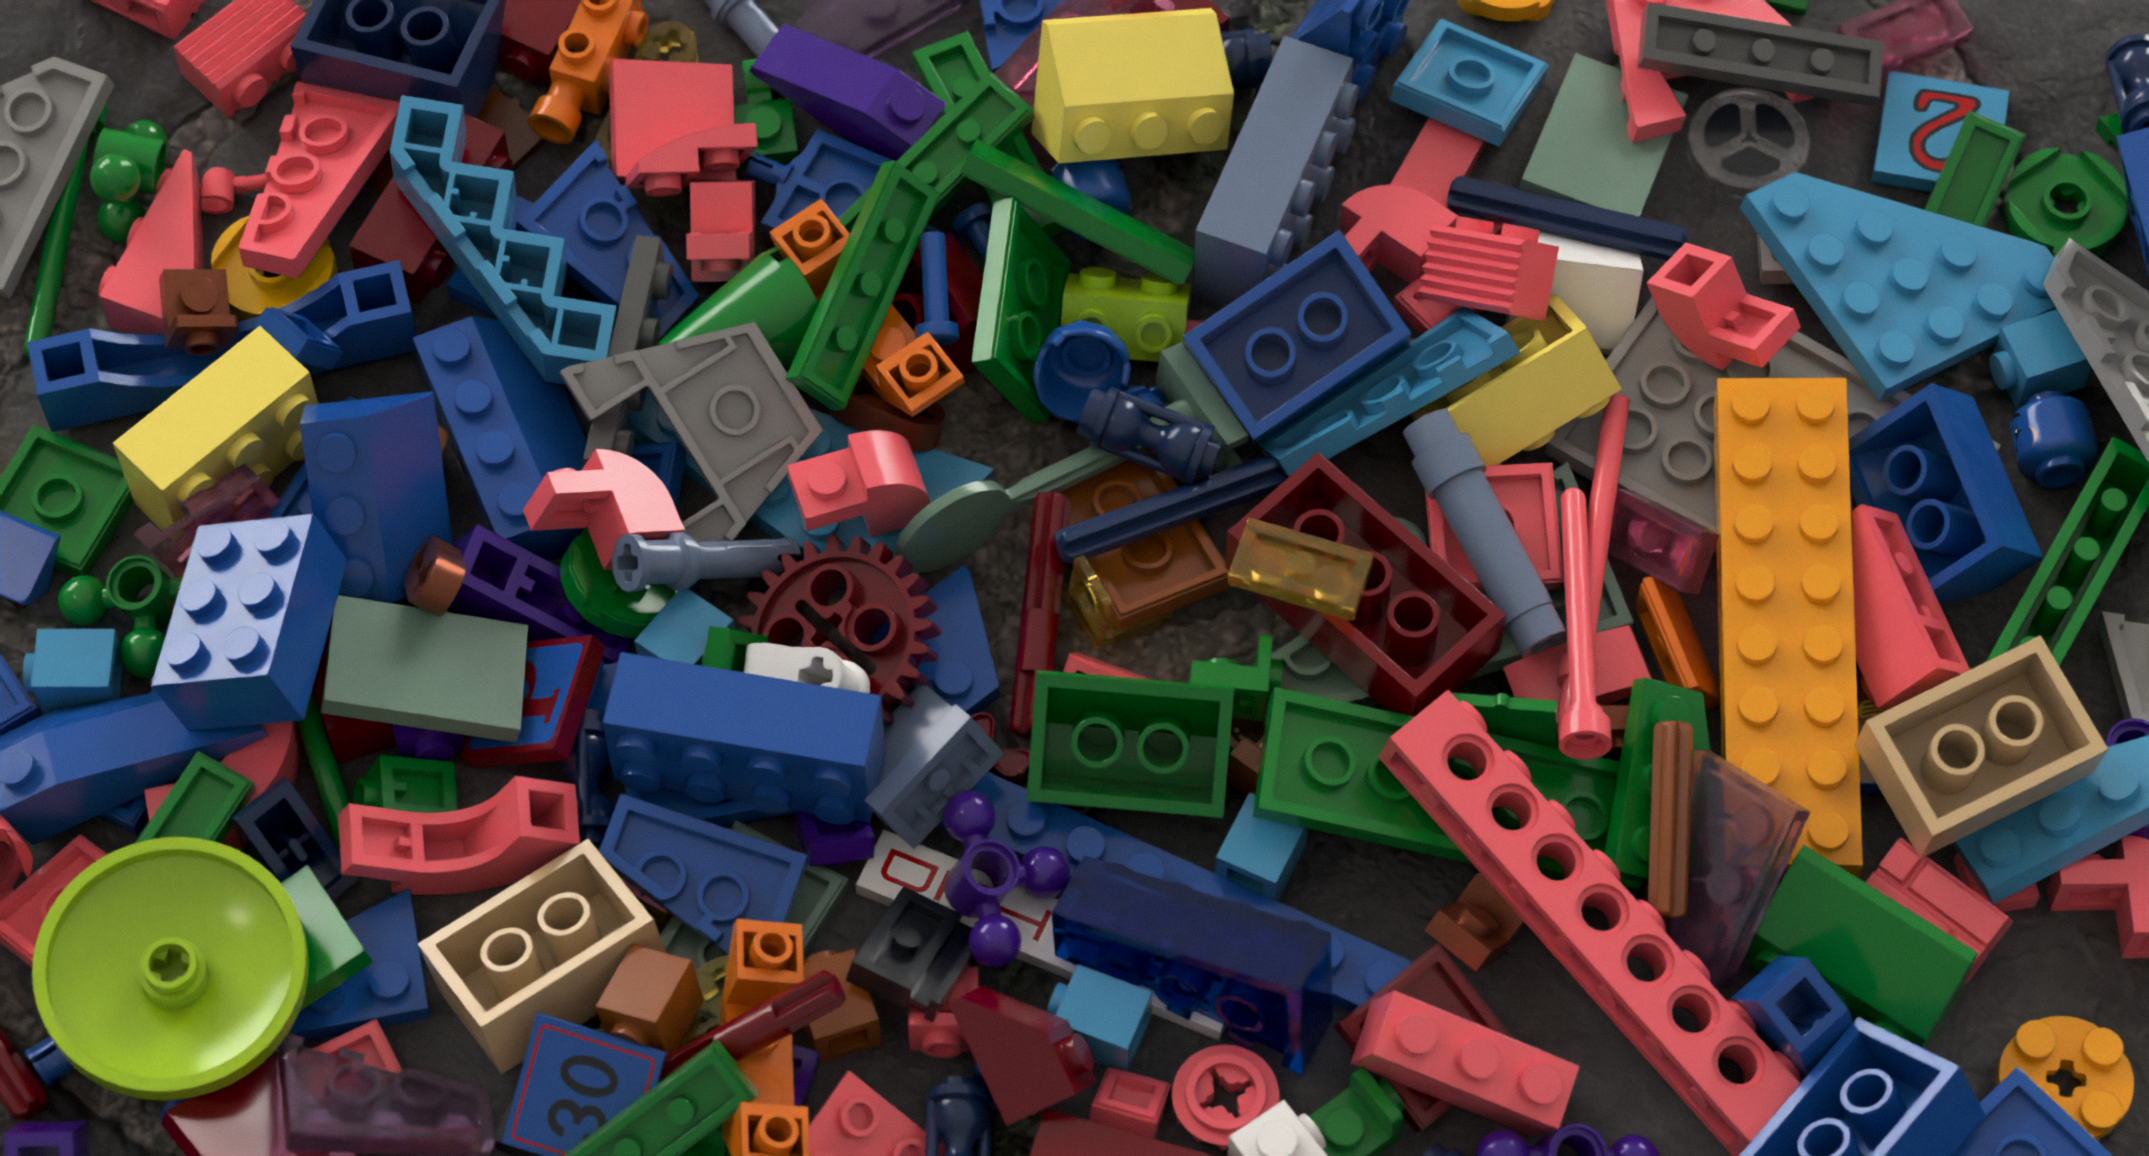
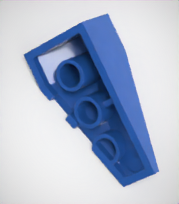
(97, 758)

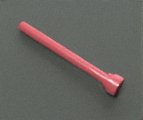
(1584, 727)

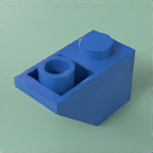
(1795, 1011)

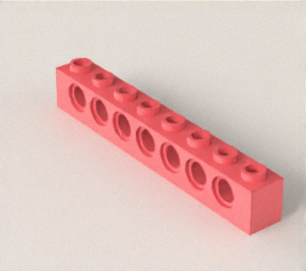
(1593, 957)

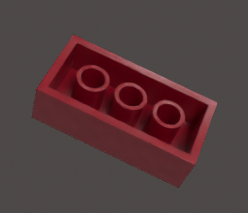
(1418, 617)

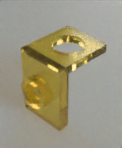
(1094, 608)

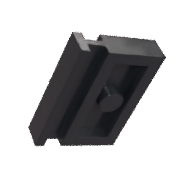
(914, 954)

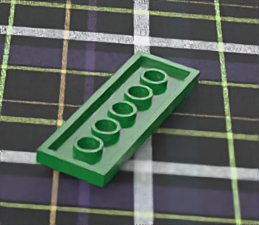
(1327, 777)

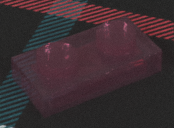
(1911, 30)
(1661, 541)

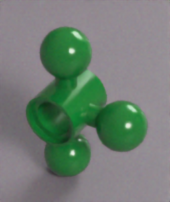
(121, 167)
(87, 600)

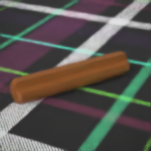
(1670, 818)

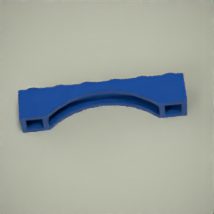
(112, 375)

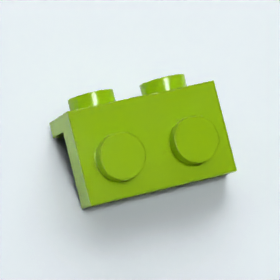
(1143, 312)

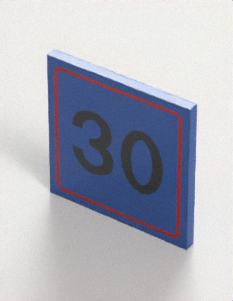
(575, 1084)

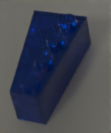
(1201, 955)

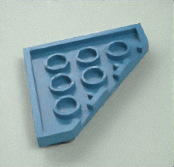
(1895, 280)

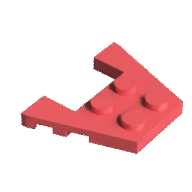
(1648, 96)

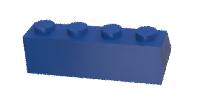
(502, 425)

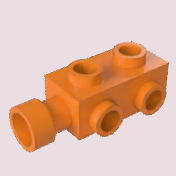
(582, 78)

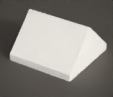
(1597, 286)

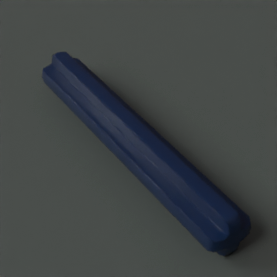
(1566, 218)
(1169, 509)

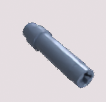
(1456, 479)

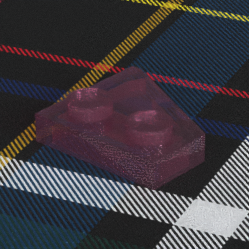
(233, 498)

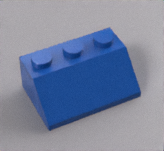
(377, 486)
(1949, 489)

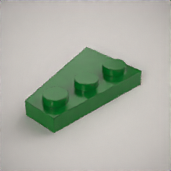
(1631, 809)

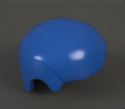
(1076, 361)

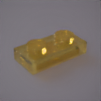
(1300, 568)

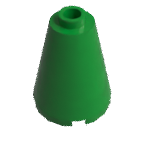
(762, 293)

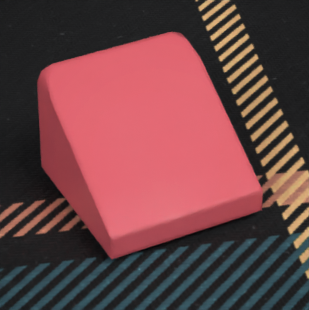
(1130, 1102)

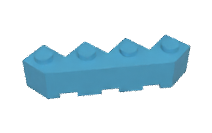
(473, 219)

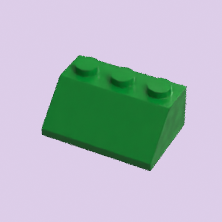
(1130, 743)
(1865, 946)

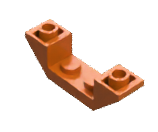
(899, 367)
(760, 965)

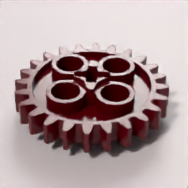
(876, 593)

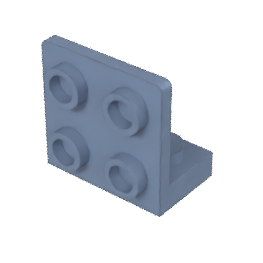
(927, 761)

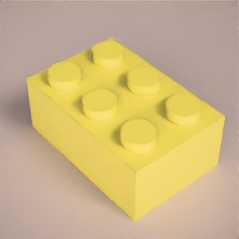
(226, 416)

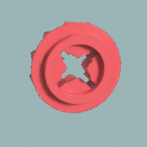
(1235, 1070)

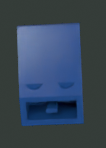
(1357, 30)

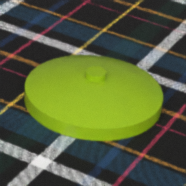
(170, 968)

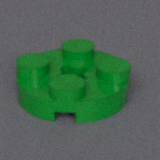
(2086, 179)

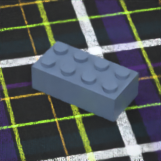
(1275, 171)

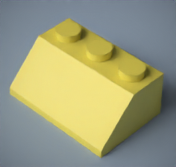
(1132, 86)
(1535, 392)

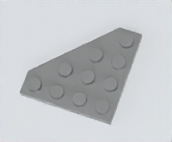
(41, 139)
(2110, 326)

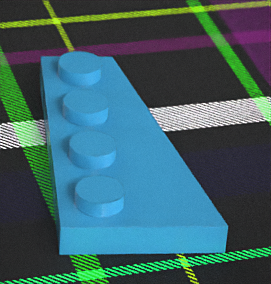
(1401, 384)

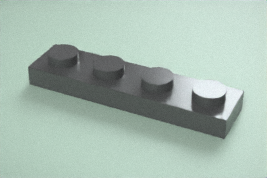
(1760, 54)
(634, 329)

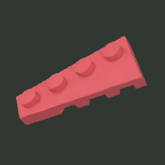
(319, 169)

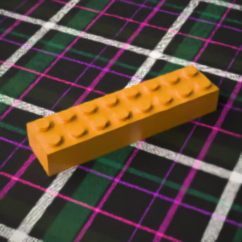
(1789, 601)

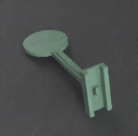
(974, 512)

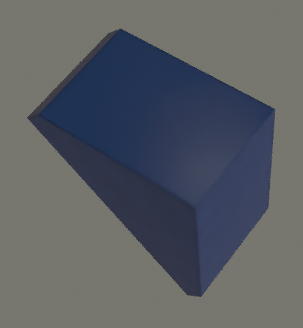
(286, 837)

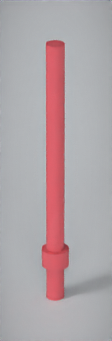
(1600, 517)

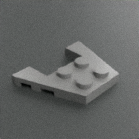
(725, 405)

